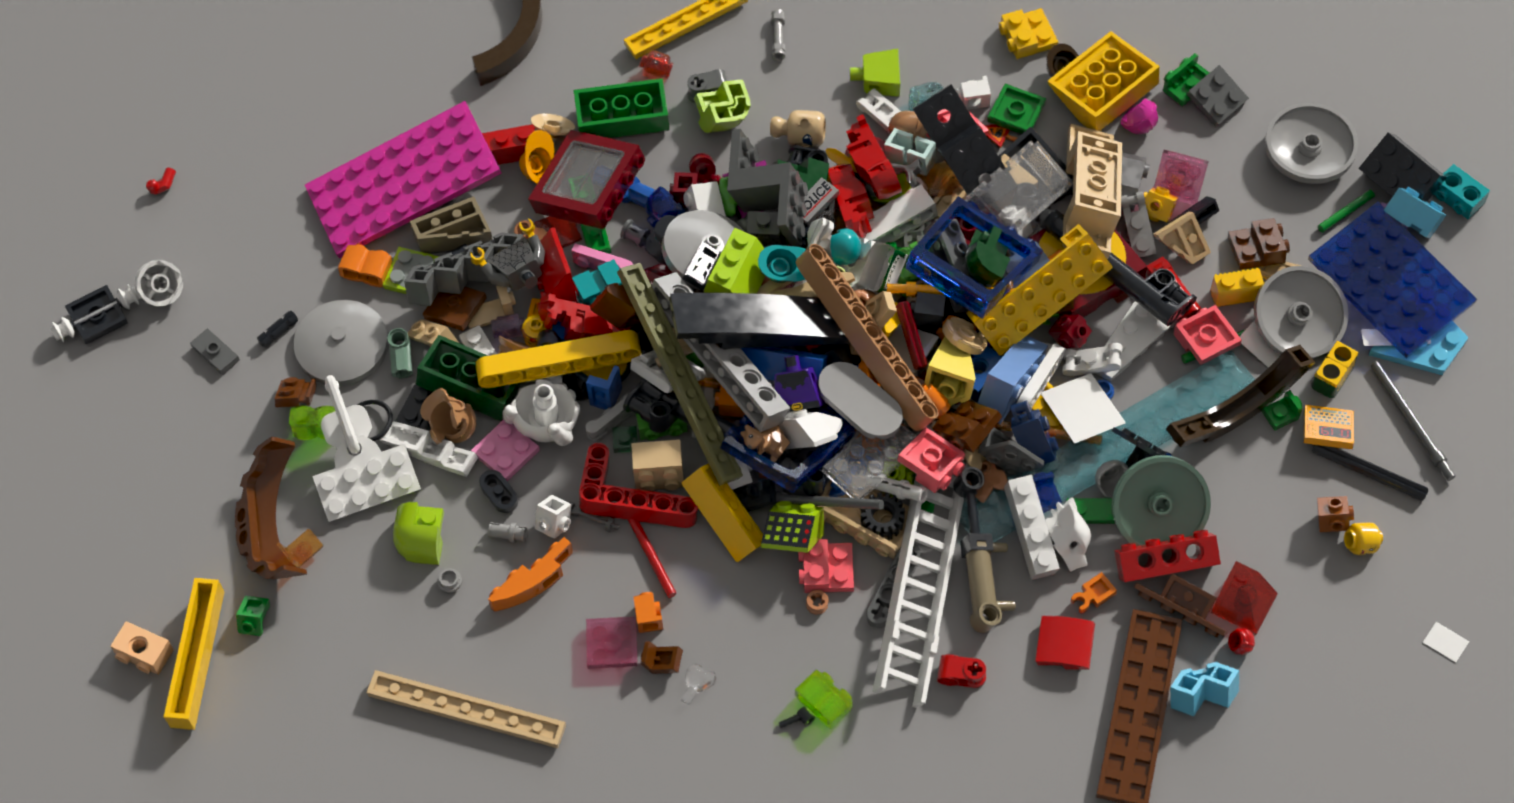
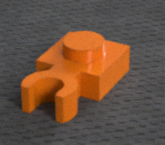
(1095, 591)

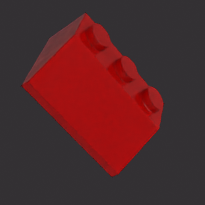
(556, 271)

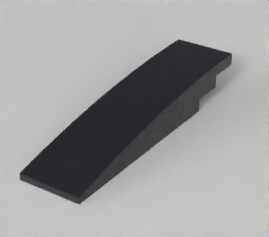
(753, 320)

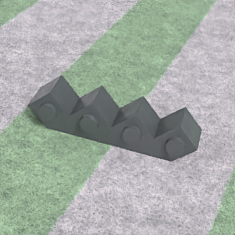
(452, 272)

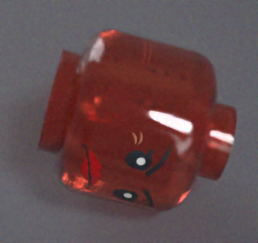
(656, 65)

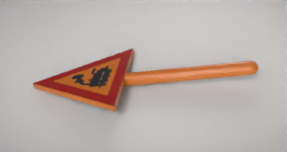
(998, 134)

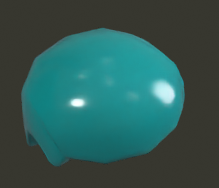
(845, 247)

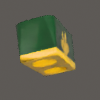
(1331, 387)

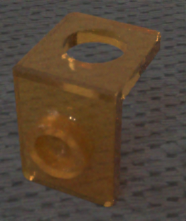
(302, 548)

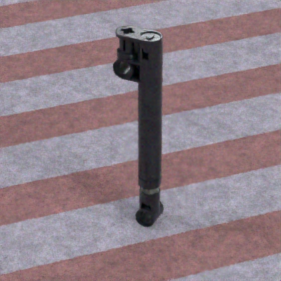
(1156, 294)
(664, 409)

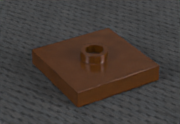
(455, 309)

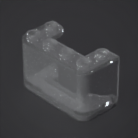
(1022, 188)

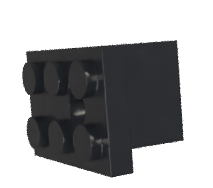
(959, 138)

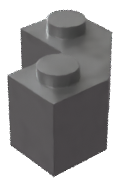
(1133, 170)

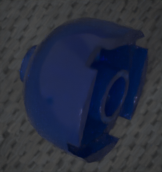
(660, 205)

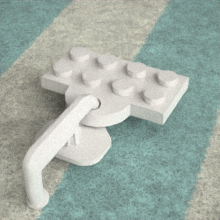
(363, 477)

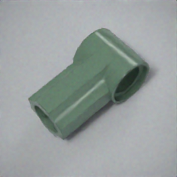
(400, 354)

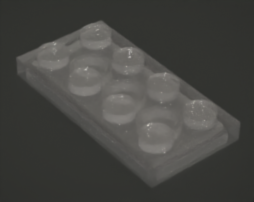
(867, 462)

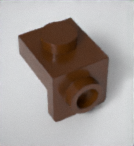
(661, 659)

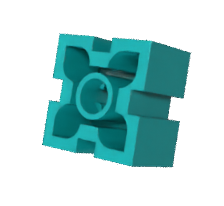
(590, 285)

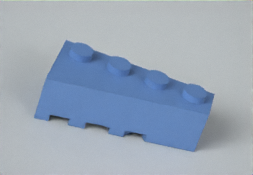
(1011, 375)

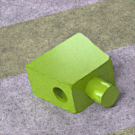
(879, 72)

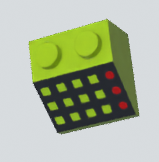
(793, 527)

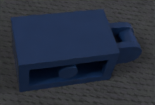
(1032, 432)

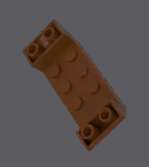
(616, 306)

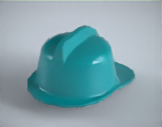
(779, 263)

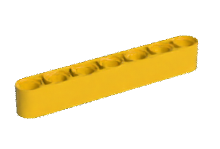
(557, 359)

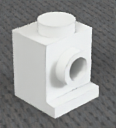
(975, 93)

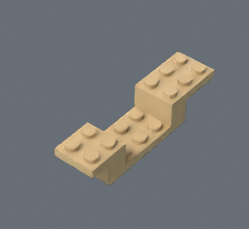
(1097, 174)

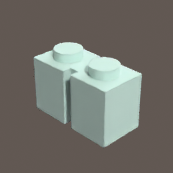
(900, 150)

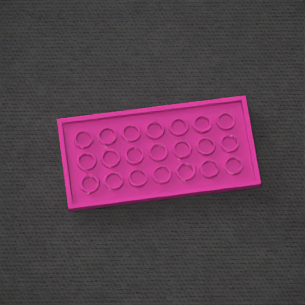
(402, 178)

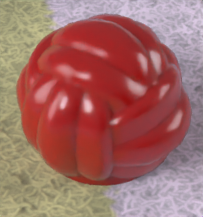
(1241, 641)

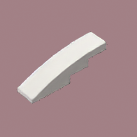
(422, 447)

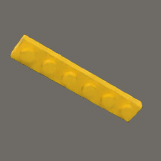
(678, 25)

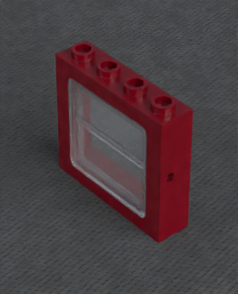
(587, 179)

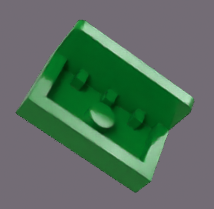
(1183, 78)

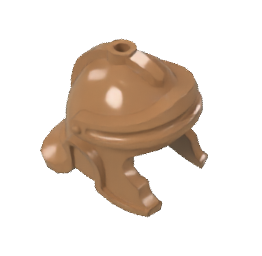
(448, 417)

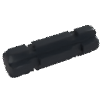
(277, 328)

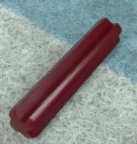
(911, 335)

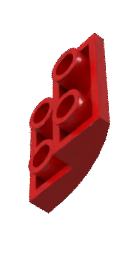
(1065, 642)

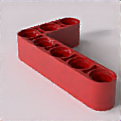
(629, 497)

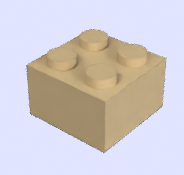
(657, 465)

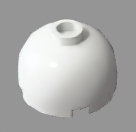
(158, 283)

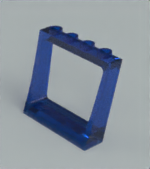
(954, 282)
(785, 477)

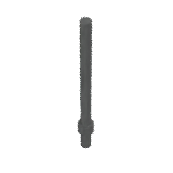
(1437, 457)
(831, 501)

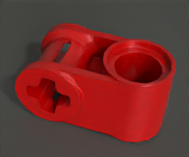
(959, 670)

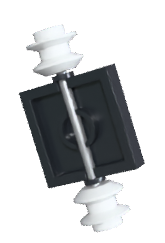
(96, 314)

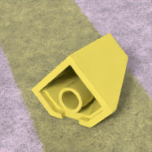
(951, 373)

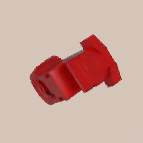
(871, 161)
(852, 199)
(575, 317)

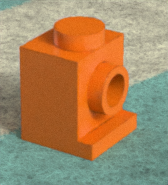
(647, 613)

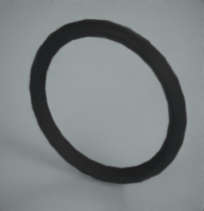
(389, 412)

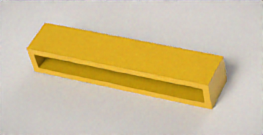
(194, 654)

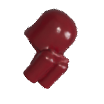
(705, 167)

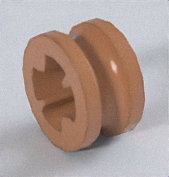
(817, 609)

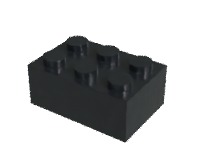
(1398, 165)

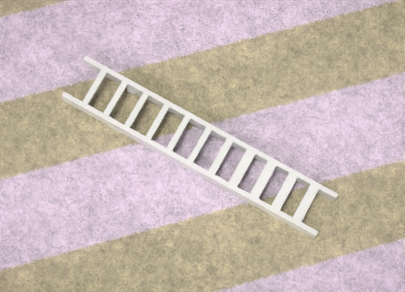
(897, 602)

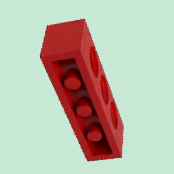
(1205, 556)

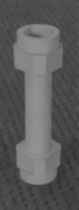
(778, 47)

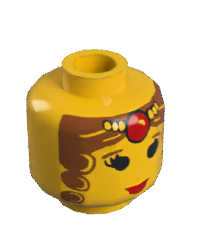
(531, 329)

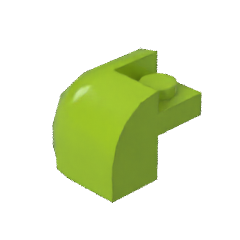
(723, 108)
(418, 533)

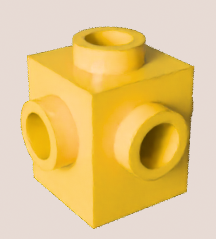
(1166, 204)

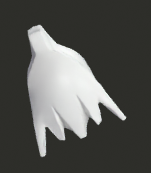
(1066, 528)

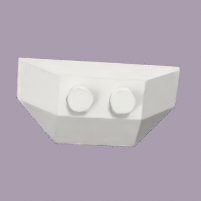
(810, 429)

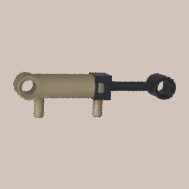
(977, 549)

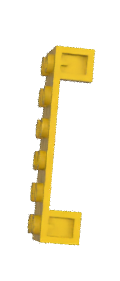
(1044, 291)

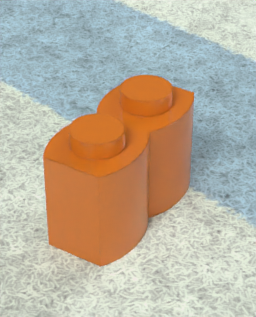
(365, 265)

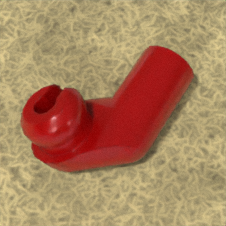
(157, 187)

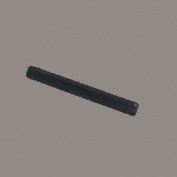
(1372, 471)

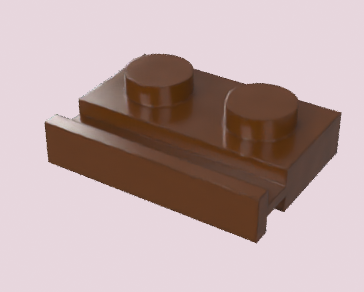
(294, 391)

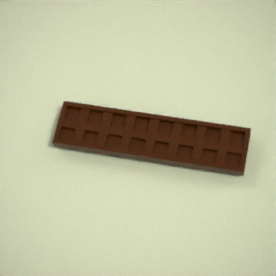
(1139, 708)

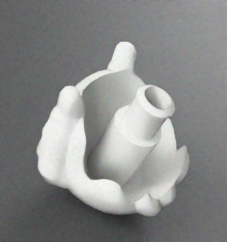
(544, 412)

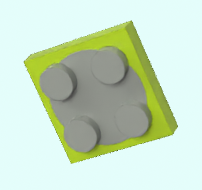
(402, 265)

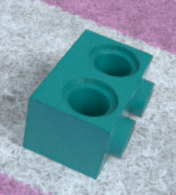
(1462, 188)

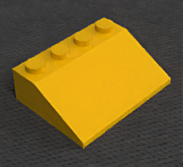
(1105, 81)

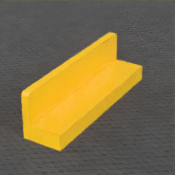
(724, 513)

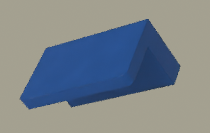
(604, 392)

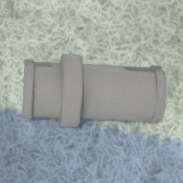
(512, 532)

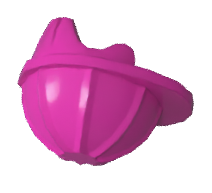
(1141, 117)

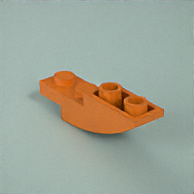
(526, 584)

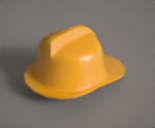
(537, 155)

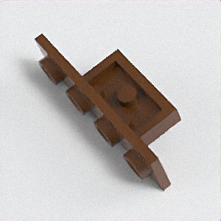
(1186, 599)

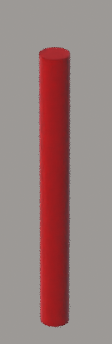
(653, 558)

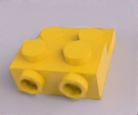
(1027, 32)

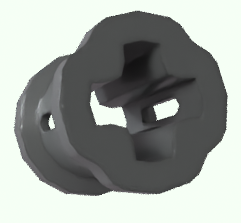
(634, 233)

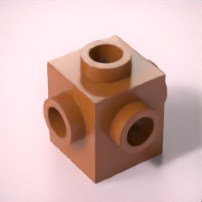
(1334, 514)

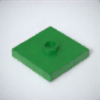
(1016, 109)

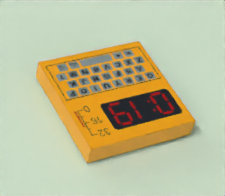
(1328, 427)

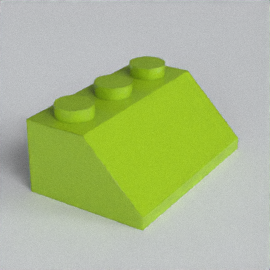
(737, 266)

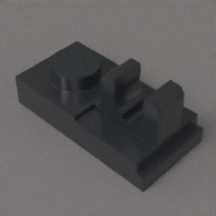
(757, 495)

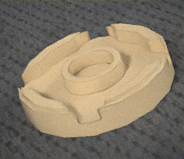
(963, 336)

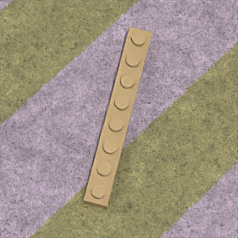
(466, 709)

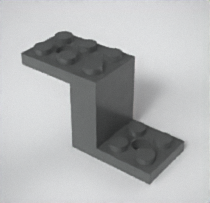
(767, 187)

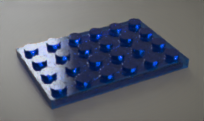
(1392, 279)

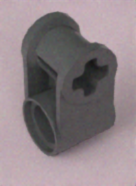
(705, 82)

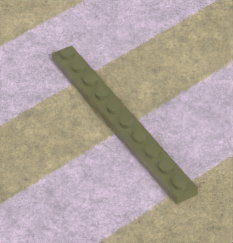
(679, 372)

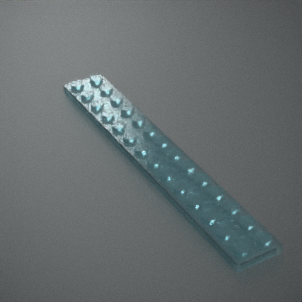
(1149, 418)

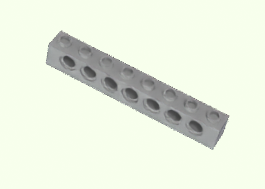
(730, 367)

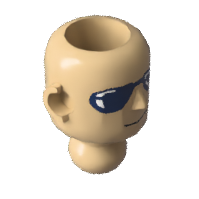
(801, 128)

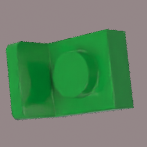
(1283, 411)
(251, 615)

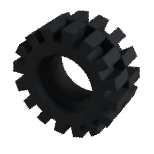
(891, 527)

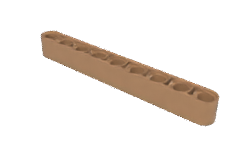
(866, 337)

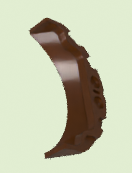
(257, 512)

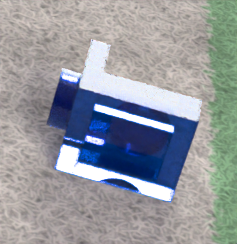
(1046, 490)

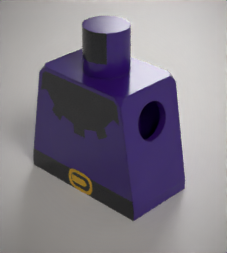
(798, 386)

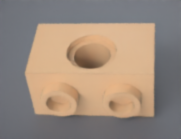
(133, 638)

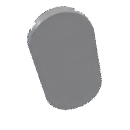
(860, 400)

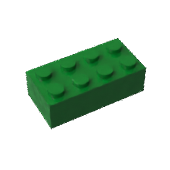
(622, 109)

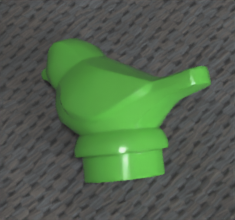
(729, 203)

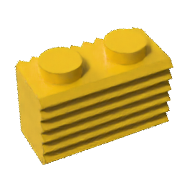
(1236, 287)

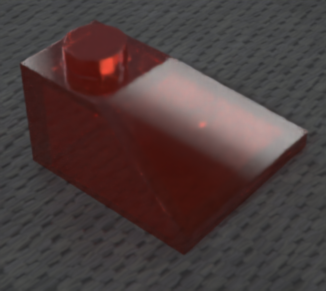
(1245, 598)

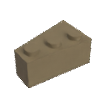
(451, 227)

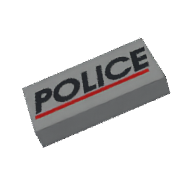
(818, 199)

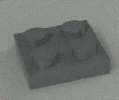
(1217, 95)

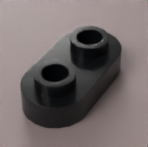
(500, 492)

